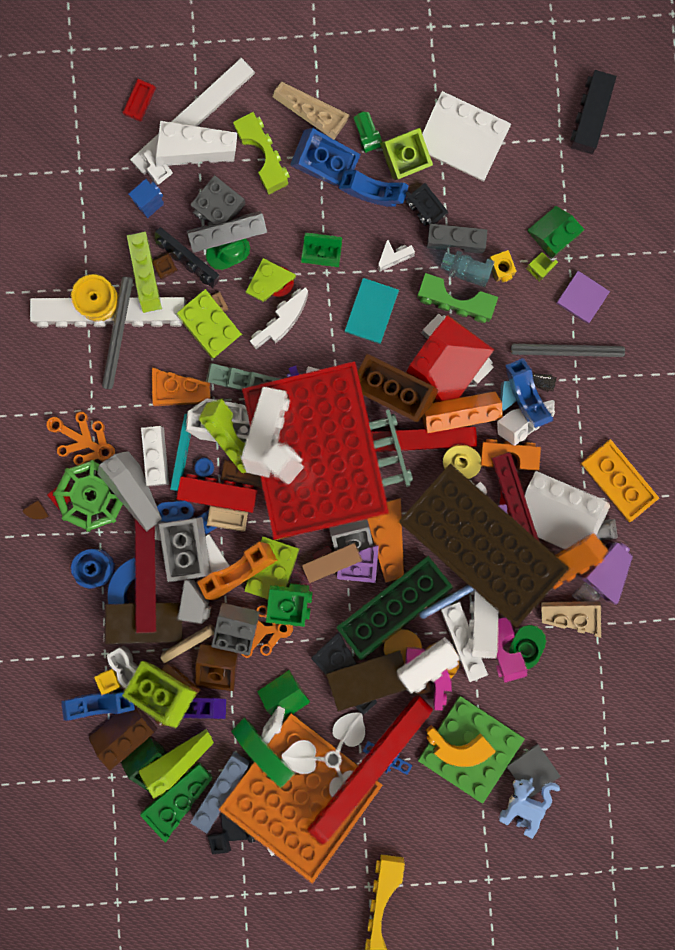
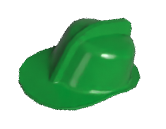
(228, 254)
(530, 642)

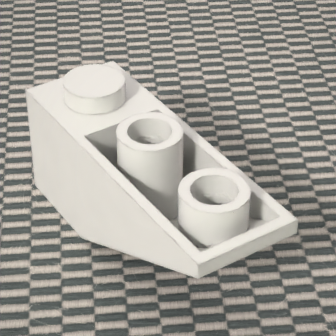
(515, 427)

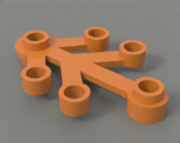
(84, 440)
(262, 630)

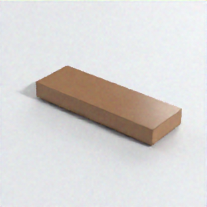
(332, 562)

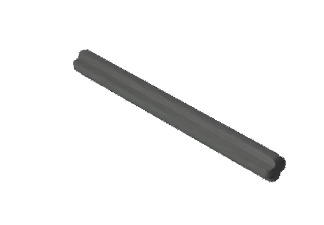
(117, 332)
(567, 350)

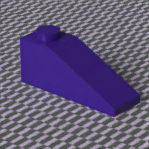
(206, 708)

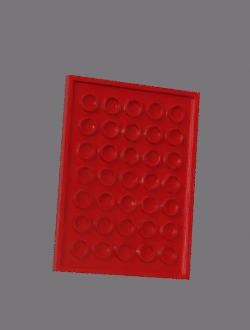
(334, 439)

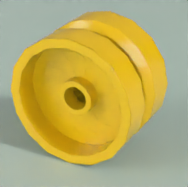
(94, 287)

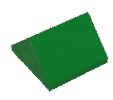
(283, 693)

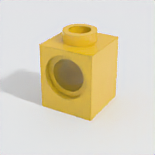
(503, 258)
(107, 681)

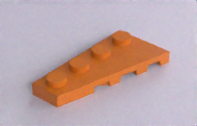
(388, 535)

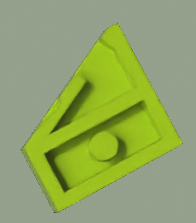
(268, 280)

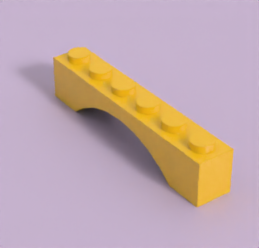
(390, 876)

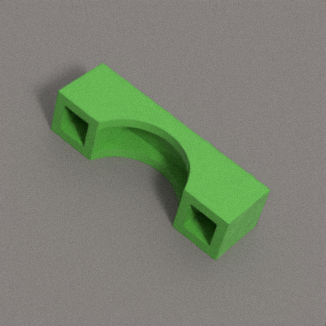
(434, 292)

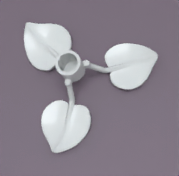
(302, 758)

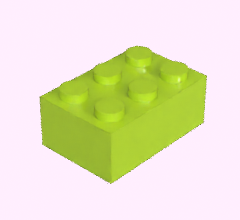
(159, 694)

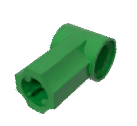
(369, 136)

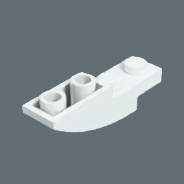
(288, 315)

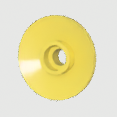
(470, 466)

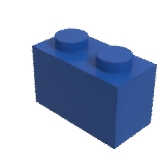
(147, 197)

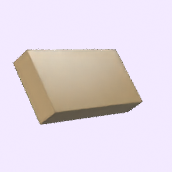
(227, 518)

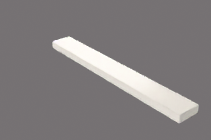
(203, 105)

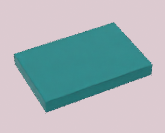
(371, 311)

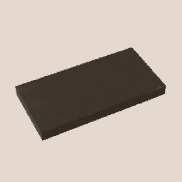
(120, 624)
(366, 681)

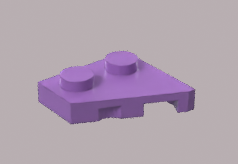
(364, 570)

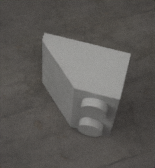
(350, 533)
(193, 603)

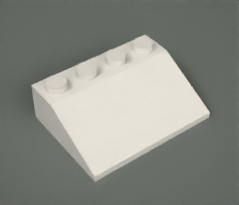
(464, 136)
(563, 512)

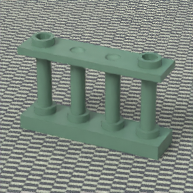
(406, 474)

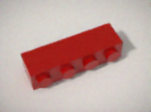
(217, 494)

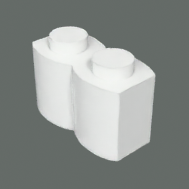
(122, 662)

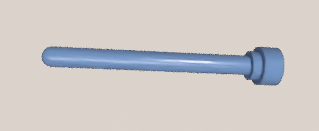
(446, 601)

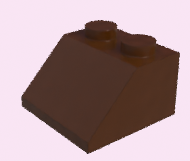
(216, 668)

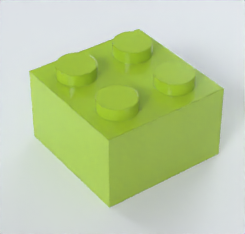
(406, 154)

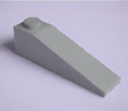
(128, 483)

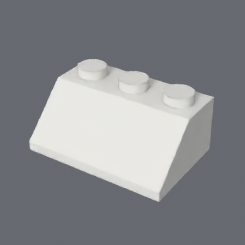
(428, 665)

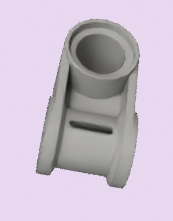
(607, 530)

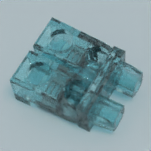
(466, 268)

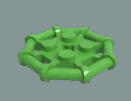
(80, 500)

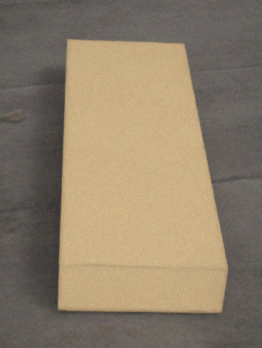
(187, 643)

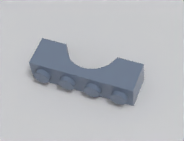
(220, 791)

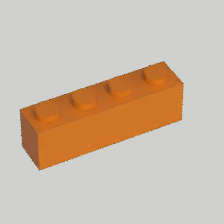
(463, 412)
(581, 556)

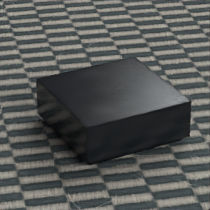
(219, 843)

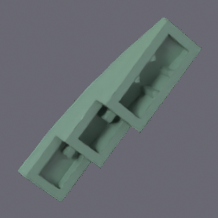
(235, 378)

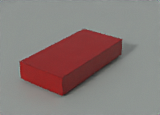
(139, 100)

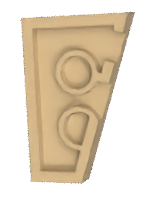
(574, 615)

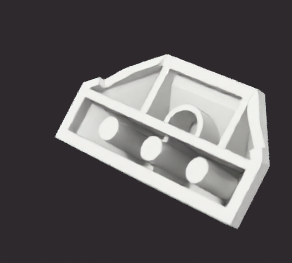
(239, 420)

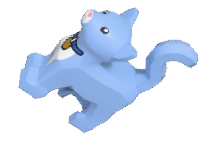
(529, 809)

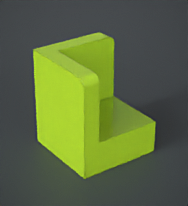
(541, 266)

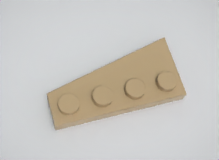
(314, 111)

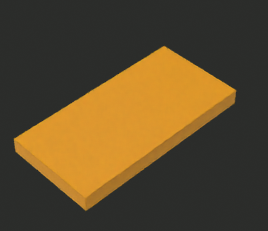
(619, 480)

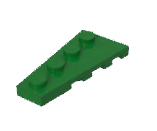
(170, 807)

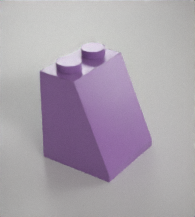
(611, 574)

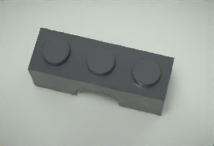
(445, 236)

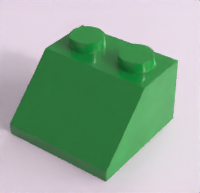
(555, 231)

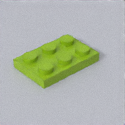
(208, 324)
(275, 574)

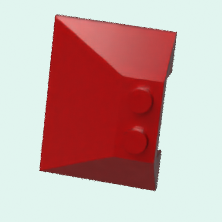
(450, 359)

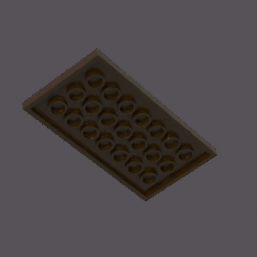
(483, 545)

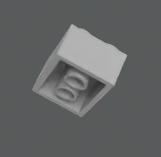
(185, 549)

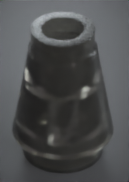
(544, 381)

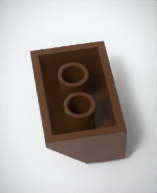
(121, 736)

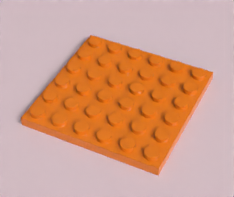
(283, 814)

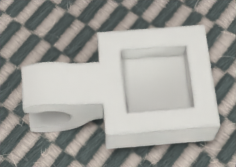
(158, 173)

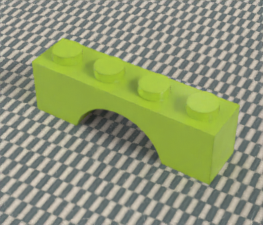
(251, 133)
(144, 272)
(218, 421)

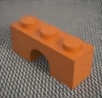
(527, 456)

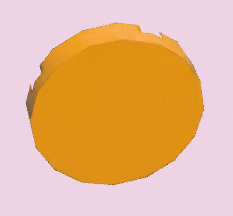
(400, 641)

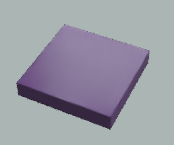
(583, 297)

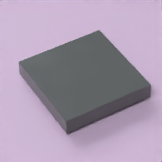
(536, 765)

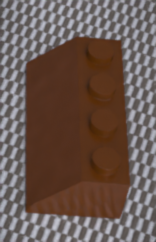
(395, 388)

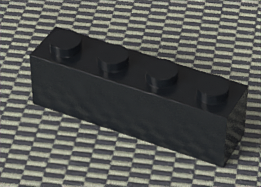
(593, 111)

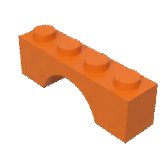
(223, 581)

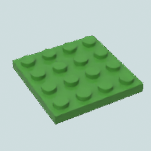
(459, 728)

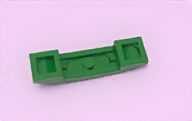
(261, 753)

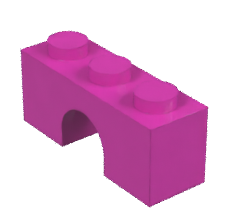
(509, 665)

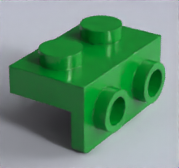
(321, 249)

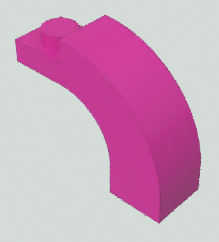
(440, 685)

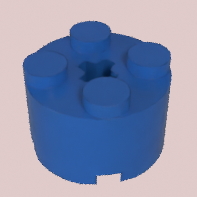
(83, 573)

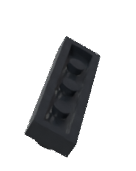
(186, 257)

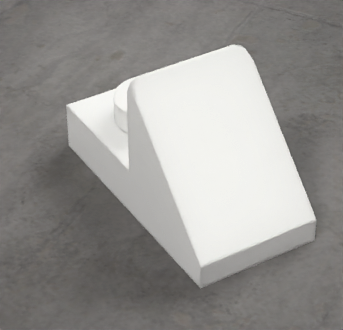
(390, 258)

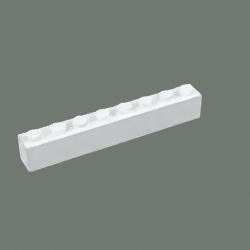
(62, 312)

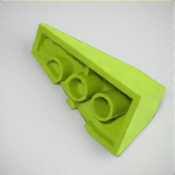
(171, 767)

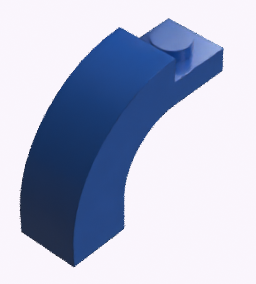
(371, 190)
(525, 393)
(120, 583)
(95, 704)

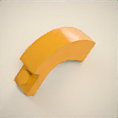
(463, 756)

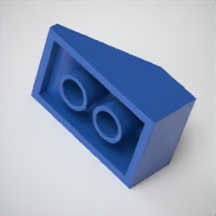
(323, 157)

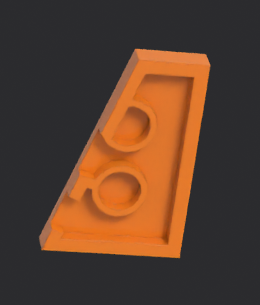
(177, 390)

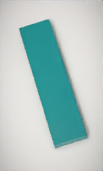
(181, 456)

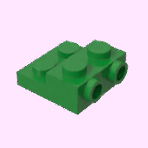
(289, 605)

